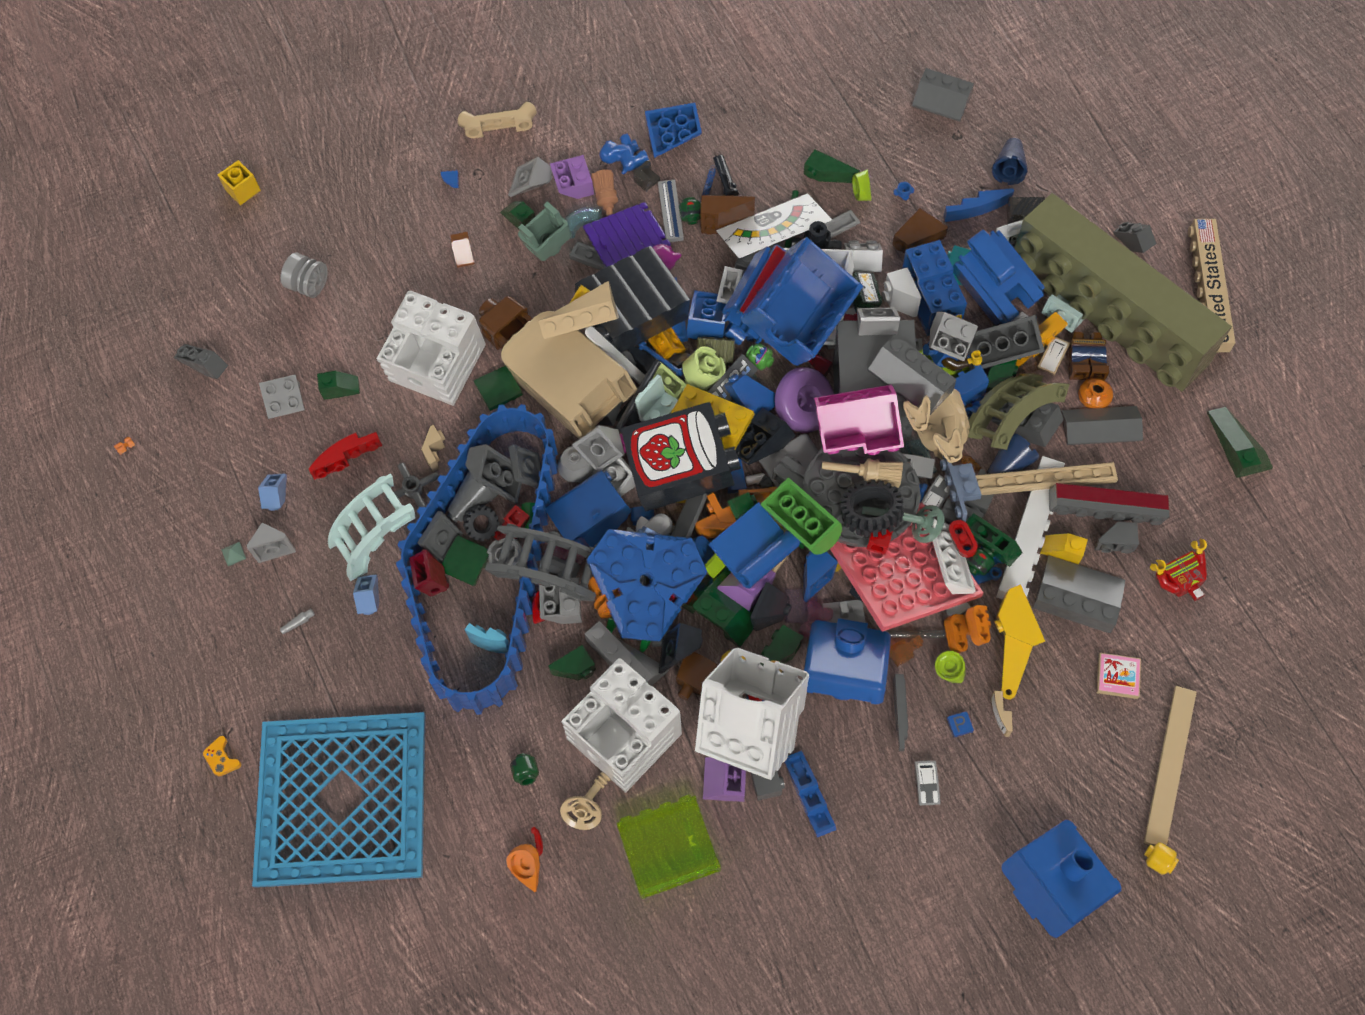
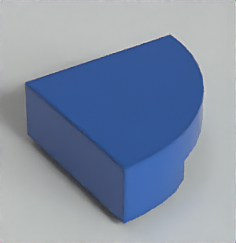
(451, 178)

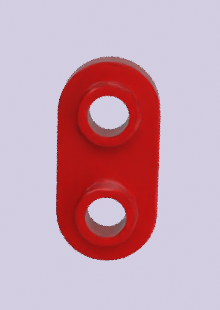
(964, 539)

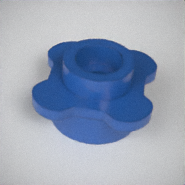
(903, 186)

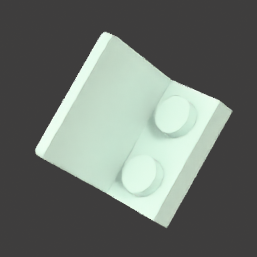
(1061, 306)
(654, 400)

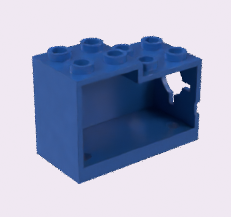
(934, 282)

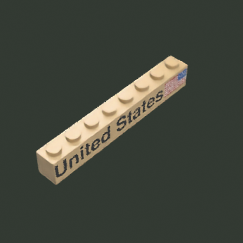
(1210, 273)

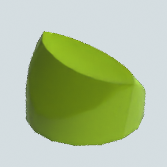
(861, 186)
(950, 667)

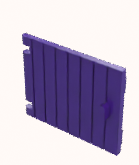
(624, 233)

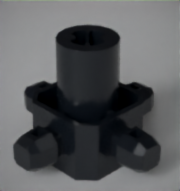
(820, 236)

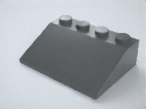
(1080, 594)

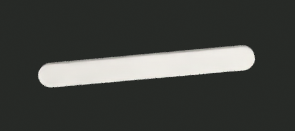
(610, 350)

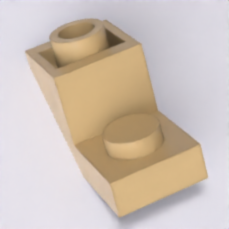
(431, 445)

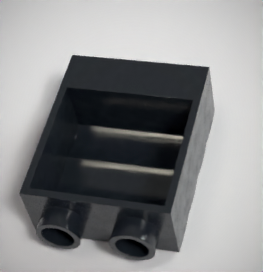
(644, 297)

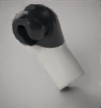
(759, 479)

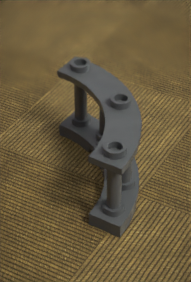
(542, 576)

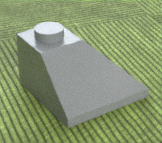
(530, 176)

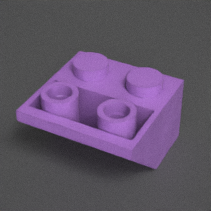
(573, 177)
(723, 781)

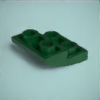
(498, 388)
(465, 560)

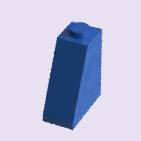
(750, 393)

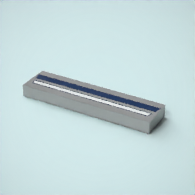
(670, 210)

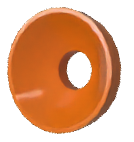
(1093, 399)

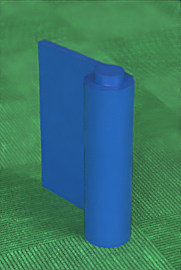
(585, 506)
(753, 546)

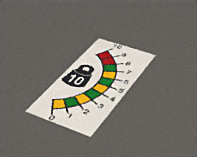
(772, 225)

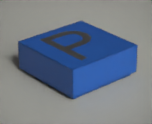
(960, 724)

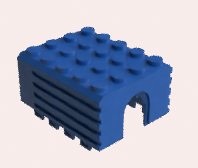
(801, 302)

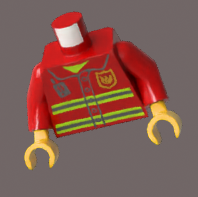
(1184, 573)

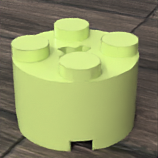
(703, 368)

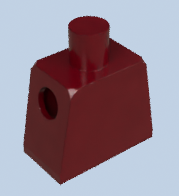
(428, 574)

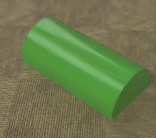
(803, 517)

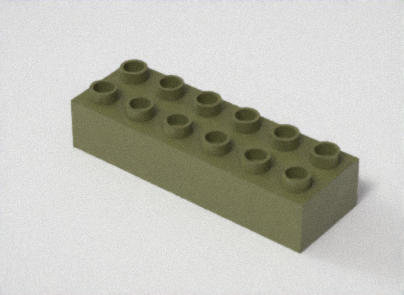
(1120, 293)

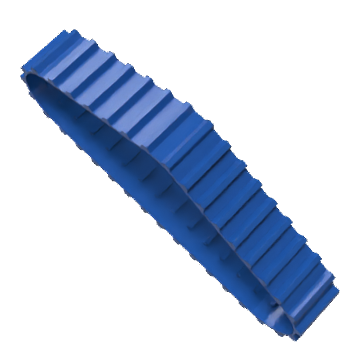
(489, 429)

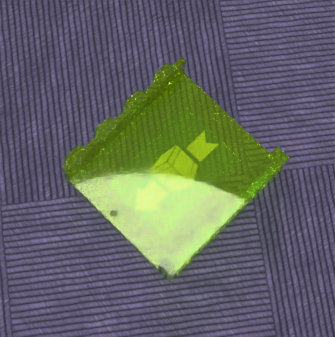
(668, 846)

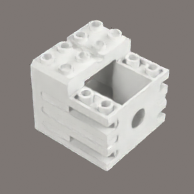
(430, 348)
(621, 727)
(746, 731)

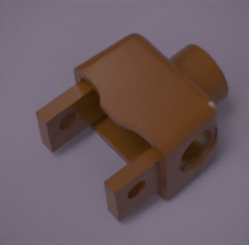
(502, 320)

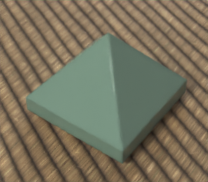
(233, 554)

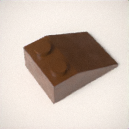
(723, 211)

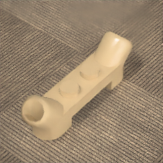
(518, 118)

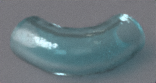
(582, 217)

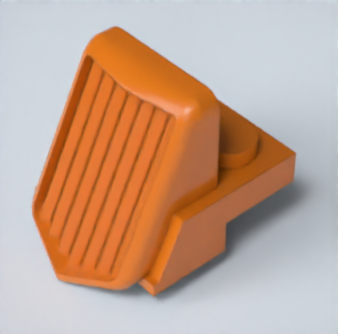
(718, 519)

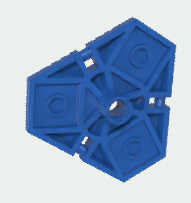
(671, 567)

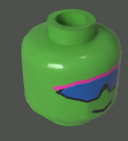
(760, 356)

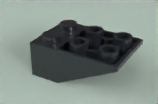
(763, 437)

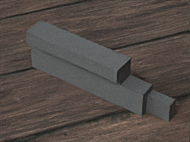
(900, 706)

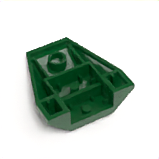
(721, 609)

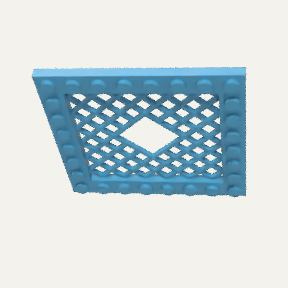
(274, 735)

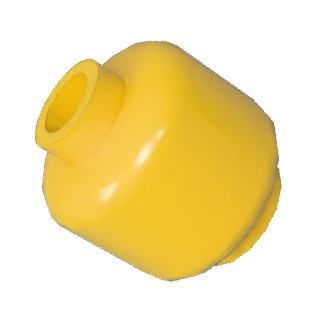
(1161, 858)

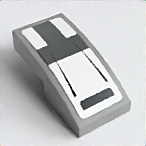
(937, 493)
(927, 782)

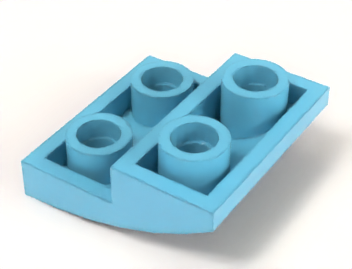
(491, 640)

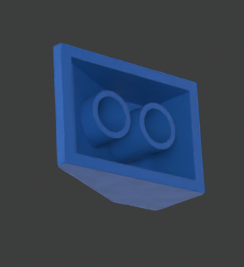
(706, 316)

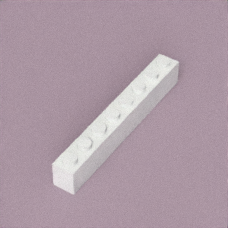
(1029, 536)

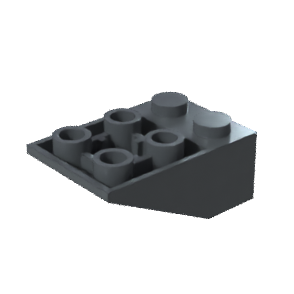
(1038, 425)

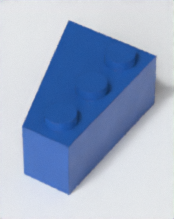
(972, 385)

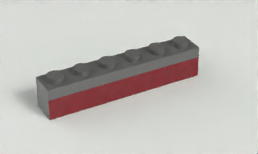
(1109, 503)

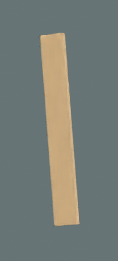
(1046, 478)
(1170, 766)

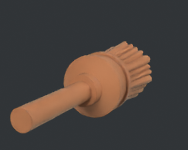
(604, 187)

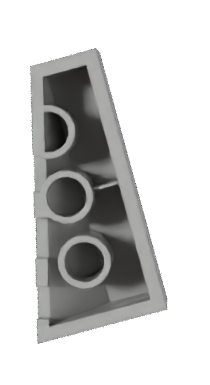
(612, 648)

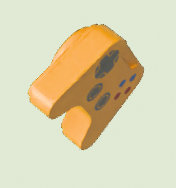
(218, 759)

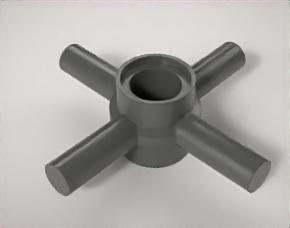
(411, 481)

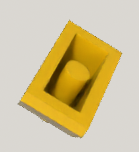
(1065, 547)

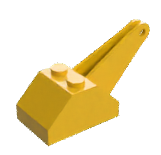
(1021, 634)

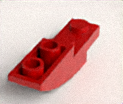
(336, 456)

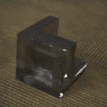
(645, 176)

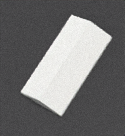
(952, 564)

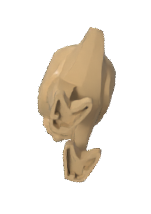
(944, 429)

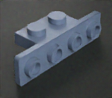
(962, 485)

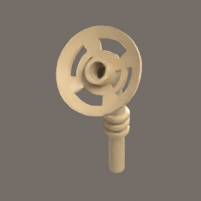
(583, 806)

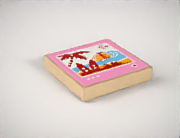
(1119, 675)

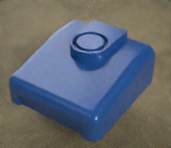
(847, 660)
(1059, 879)

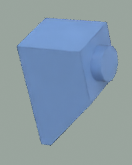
(273, 491)
(366, 594)

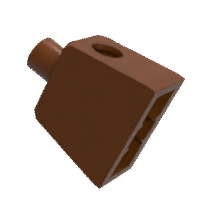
(692, 674)

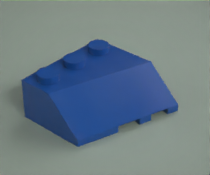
(672, 127)

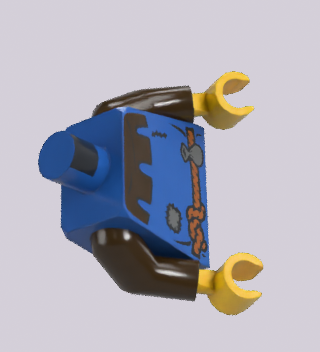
(949, 362)

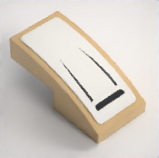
(1053, 356)
(1003, 718)

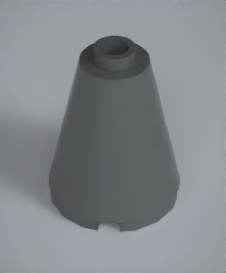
(468, 495)

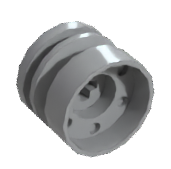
(304, 275)

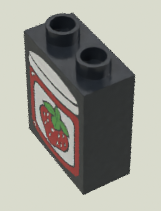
(680, 456)

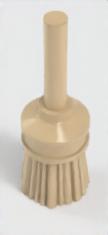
(871, 470)

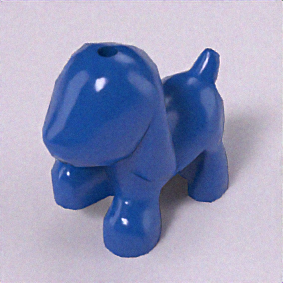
(625, 152)

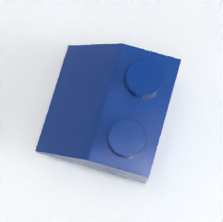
(817, 573)

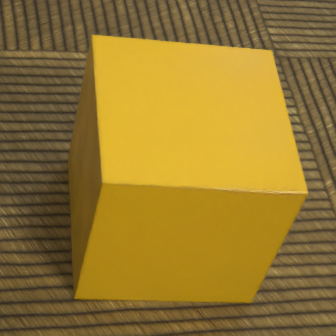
(239, 182)

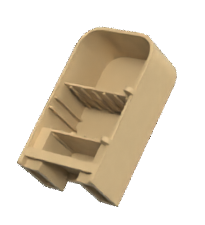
(567, 375)

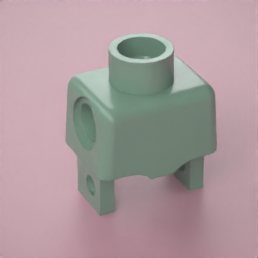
(545, 233)

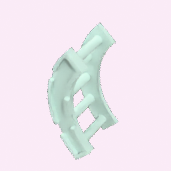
(370, 541)

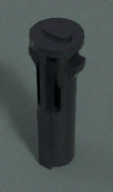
(725, 176)

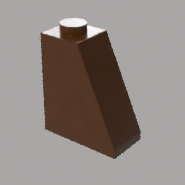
(919, 230)

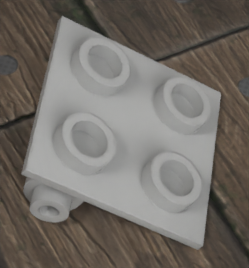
(282, 396)

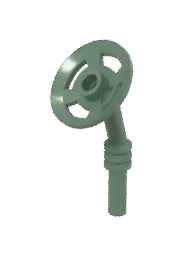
(919, 519)

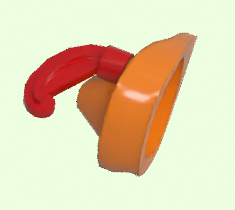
(525, 863)

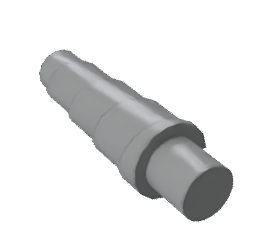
(297, 621)

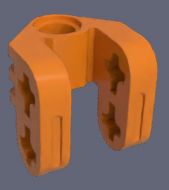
(973, 623)

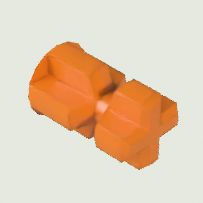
(121, 447)

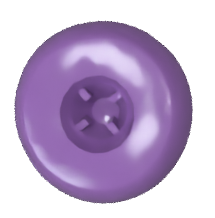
(796, 398)

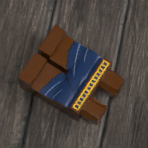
(1087, 357)

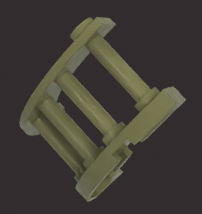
(1036, 395)

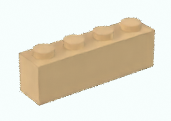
(586, 311)

